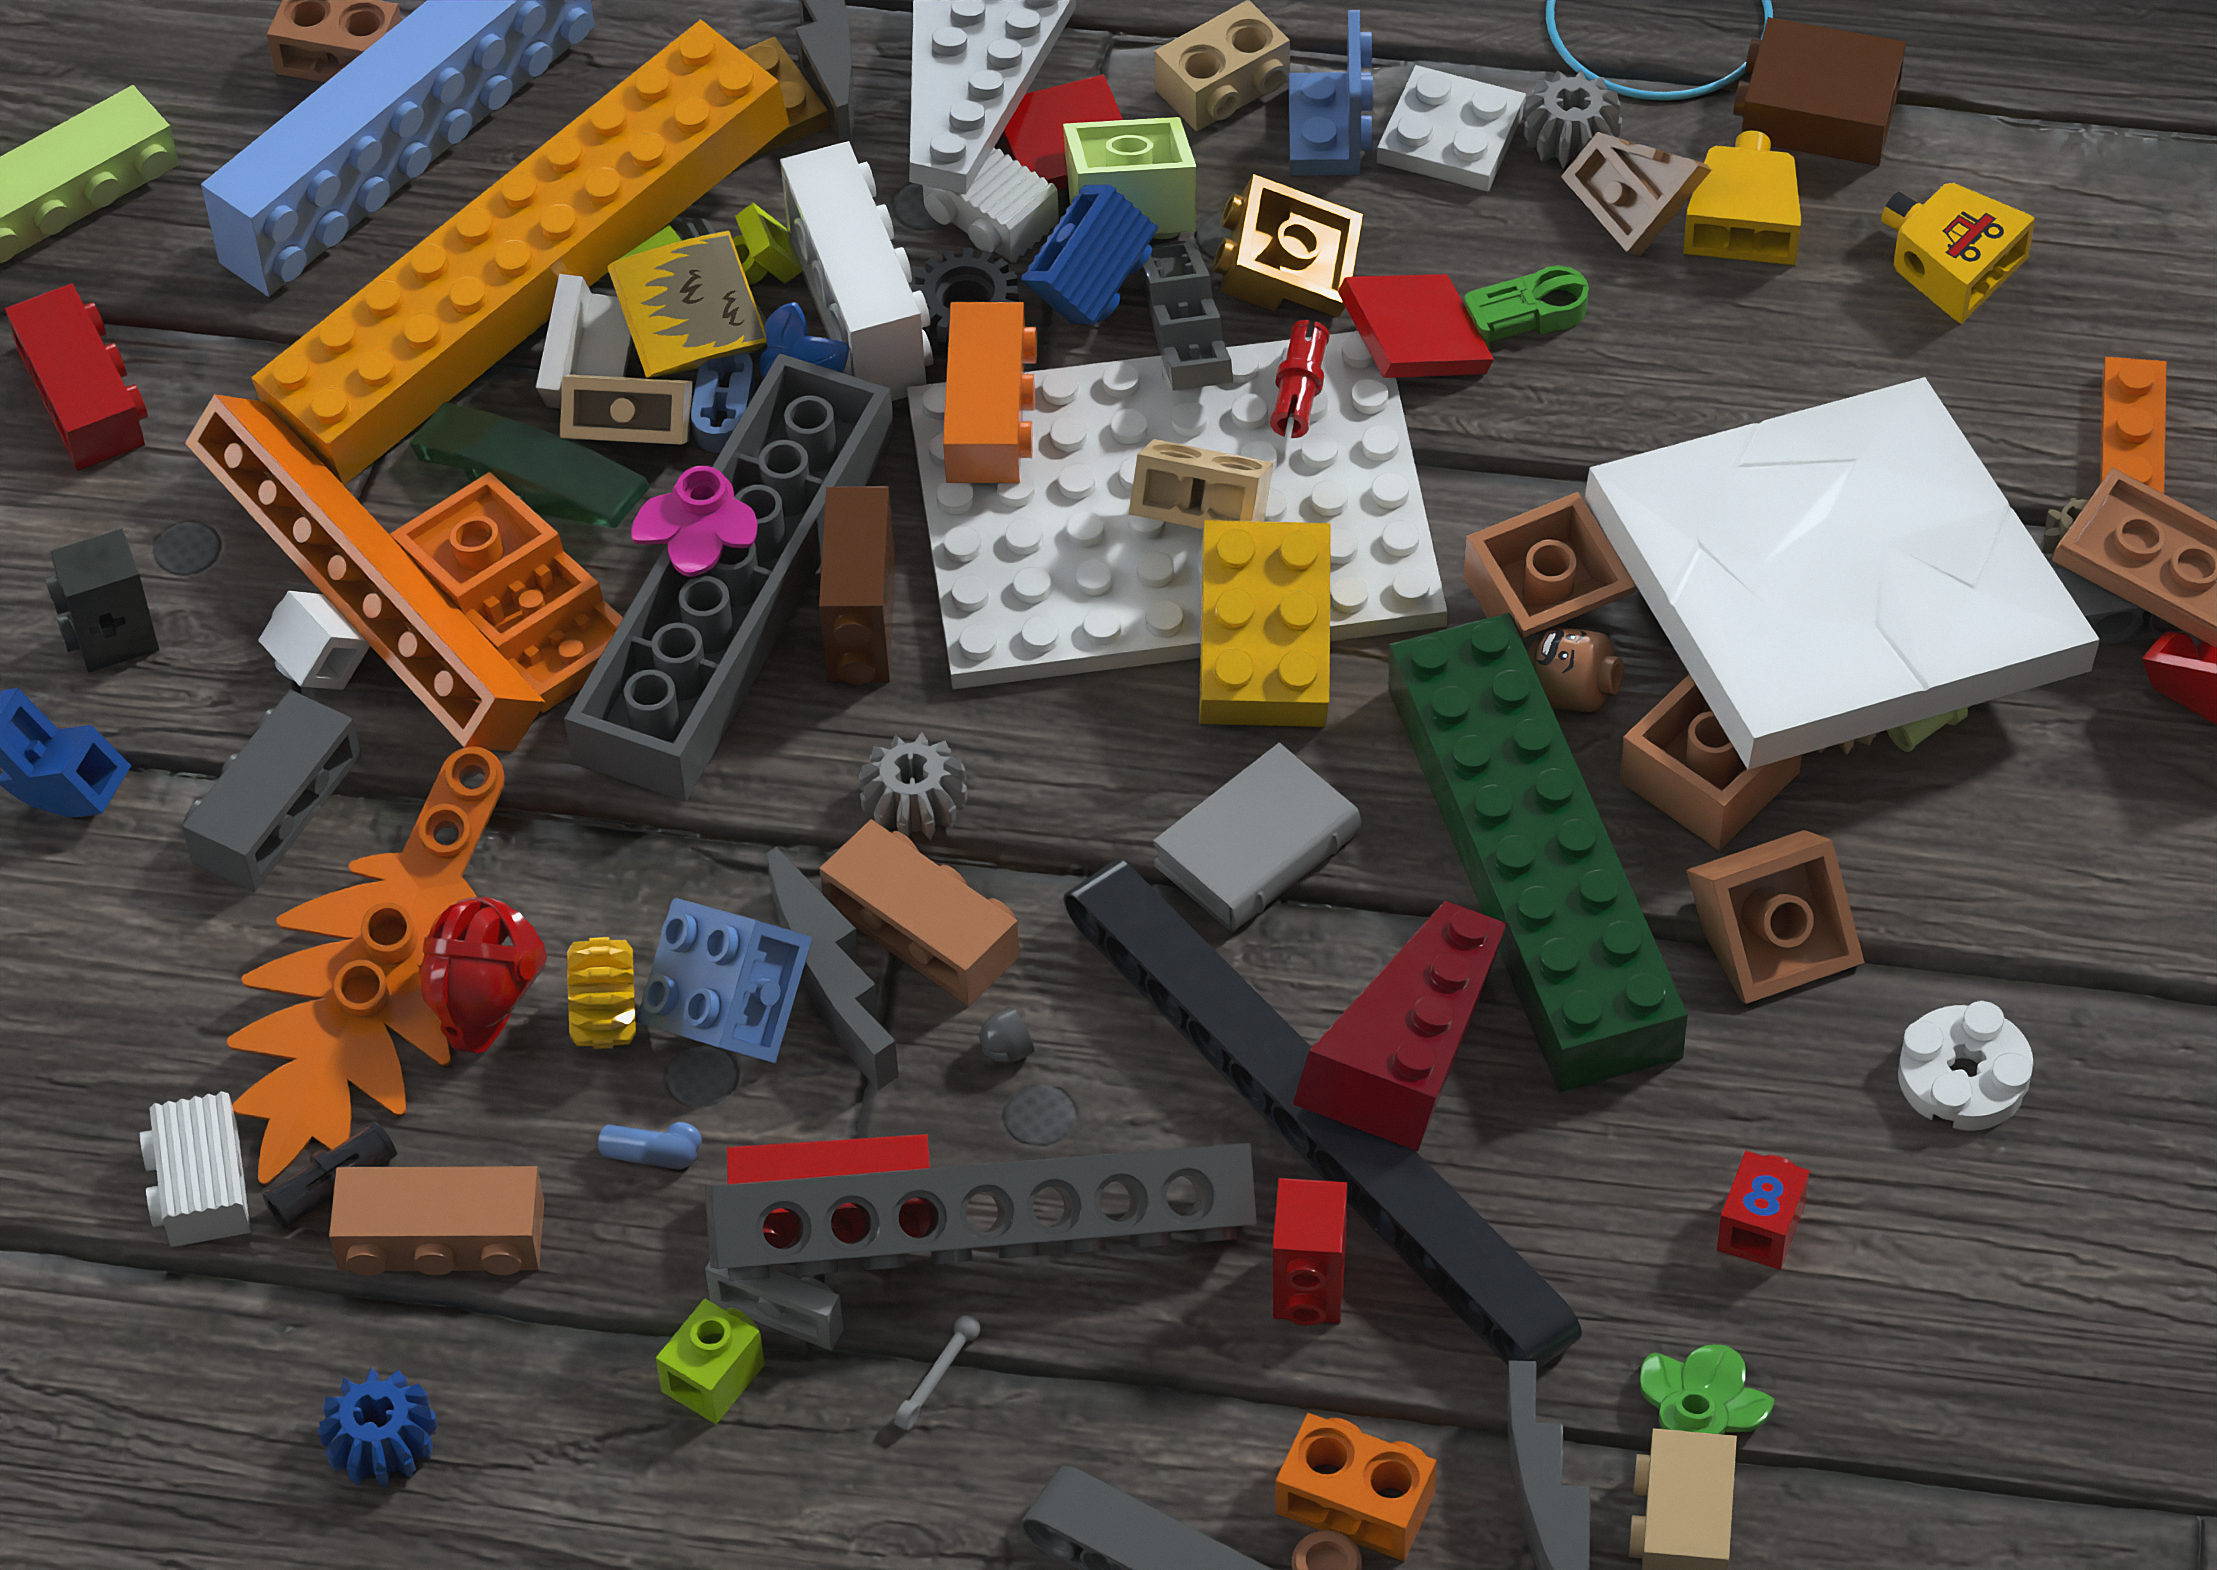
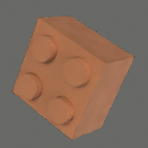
(1693, 772)

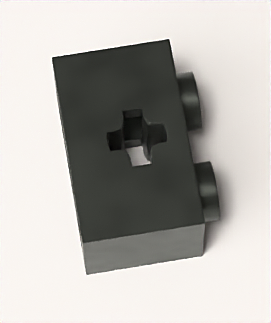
(102, 601)

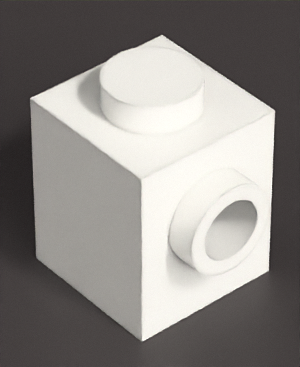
(313, 641)

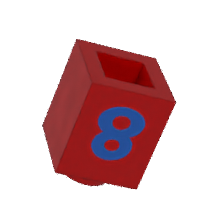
(1763, 1209)

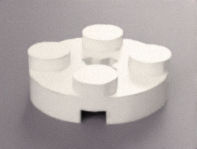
(1970, 1033)

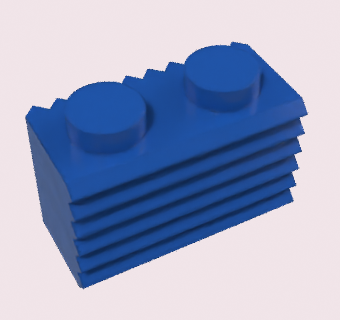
(1091, 255)

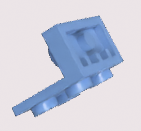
(1327, 109)
(724, 979)

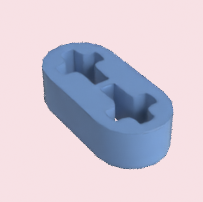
(711, 398)

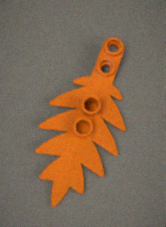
(363, 979)

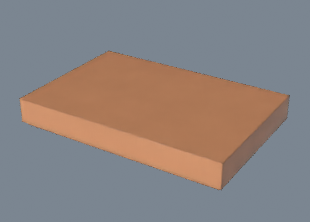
(2147, 553)

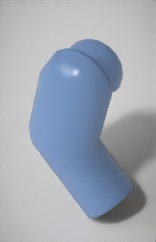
(668, 1150)

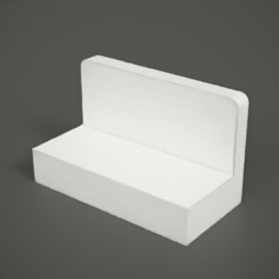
(583, 338)

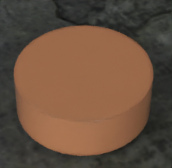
(1326, 1552)

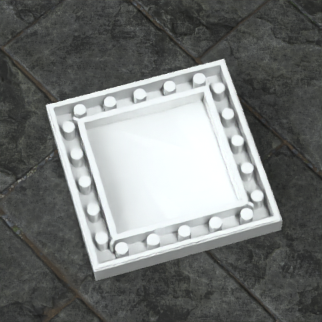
(1839, 572)

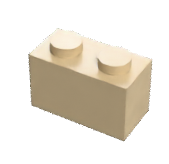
(626, 409)
(1687, 1501)

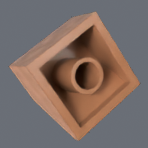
(1545, 566)
(1777, 914)

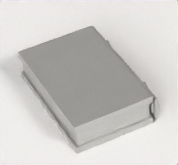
(1256, 837)

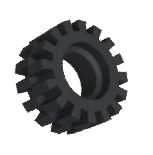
(961, 279)

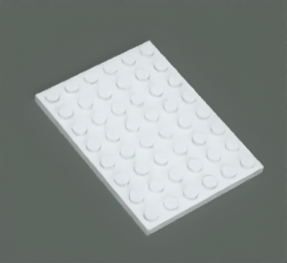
(1070, 583)

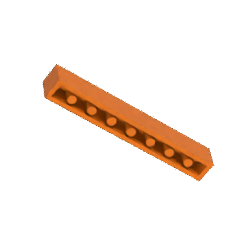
(365, 574)

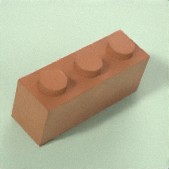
(921, 911)
(437, 1219)

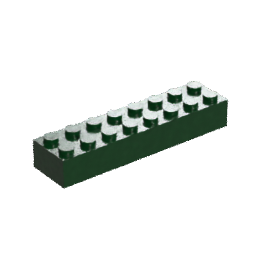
(1536, 853)

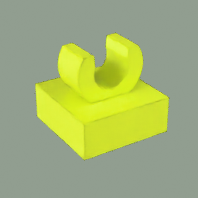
(765, 246)

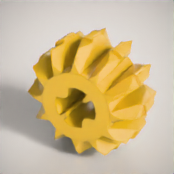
(601, 992)

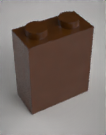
(1821, 90)
(857, 584)

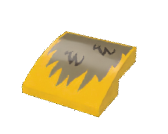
(687, 304)

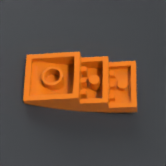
(514, 584)

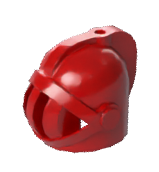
(472, 976)

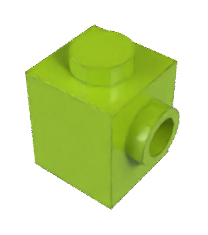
(711, 1360)

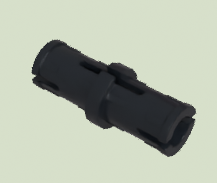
(293, 1200)

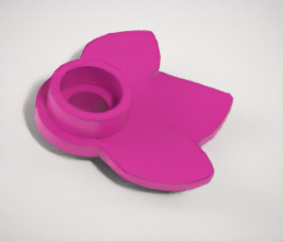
(696, 527)

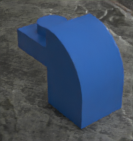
(55, 768)

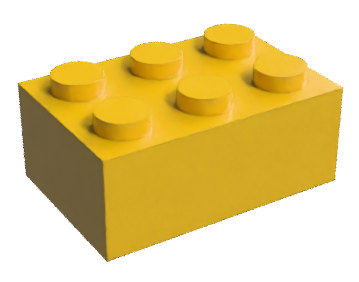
(1265, 623)

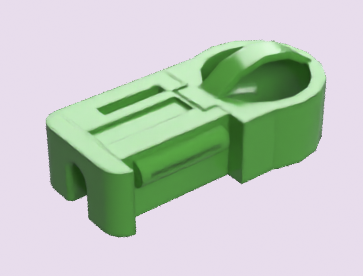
(1518, 308)

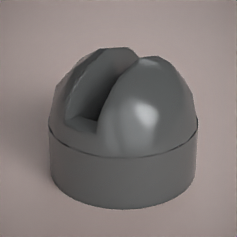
(1005, 1037)

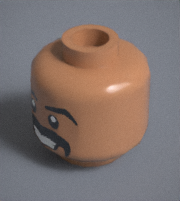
(1576, 668)

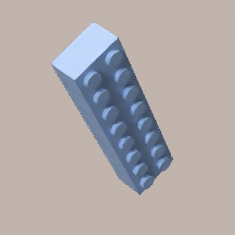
(378, 128)

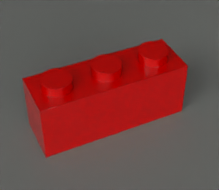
(78, 375)
(832, 1158)

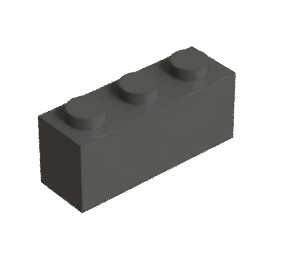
(271, 790)

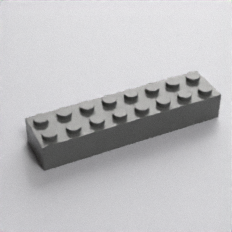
(701, 640)

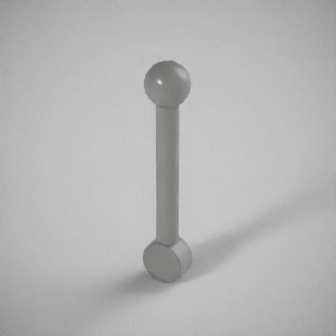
(965, 1329)

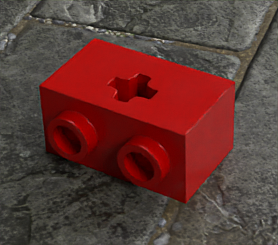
(1309, 1251)

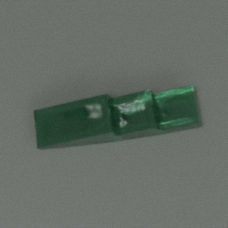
(541, 468)

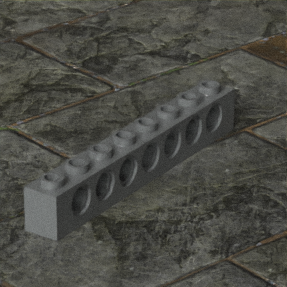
(1218, 1173)

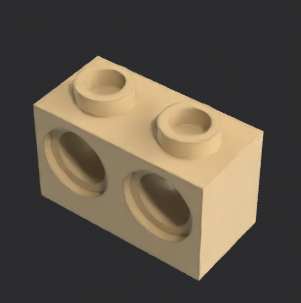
(1222, 65)
(1198, 485)

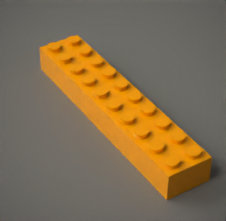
(497, 263)

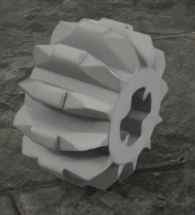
(1568, 114)
(913, 786)

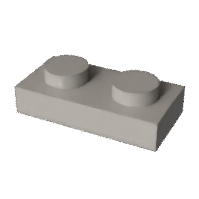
(785, 1303)

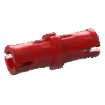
(1299, 379)

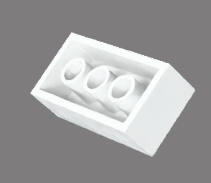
(854, 268)

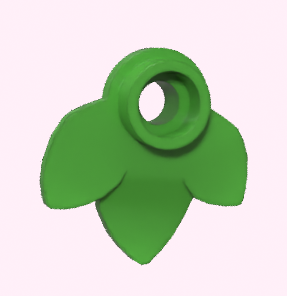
(1704, 1392)

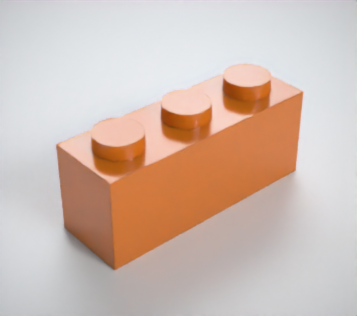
(988, 392)

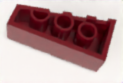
(1400, 1037)

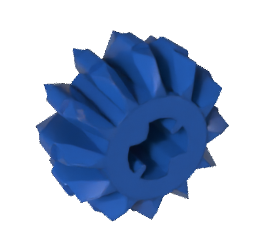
(377, 1427)

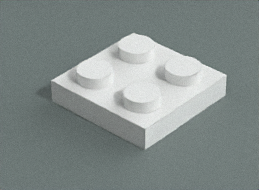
(1451, 128)

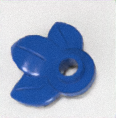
(788, 335)

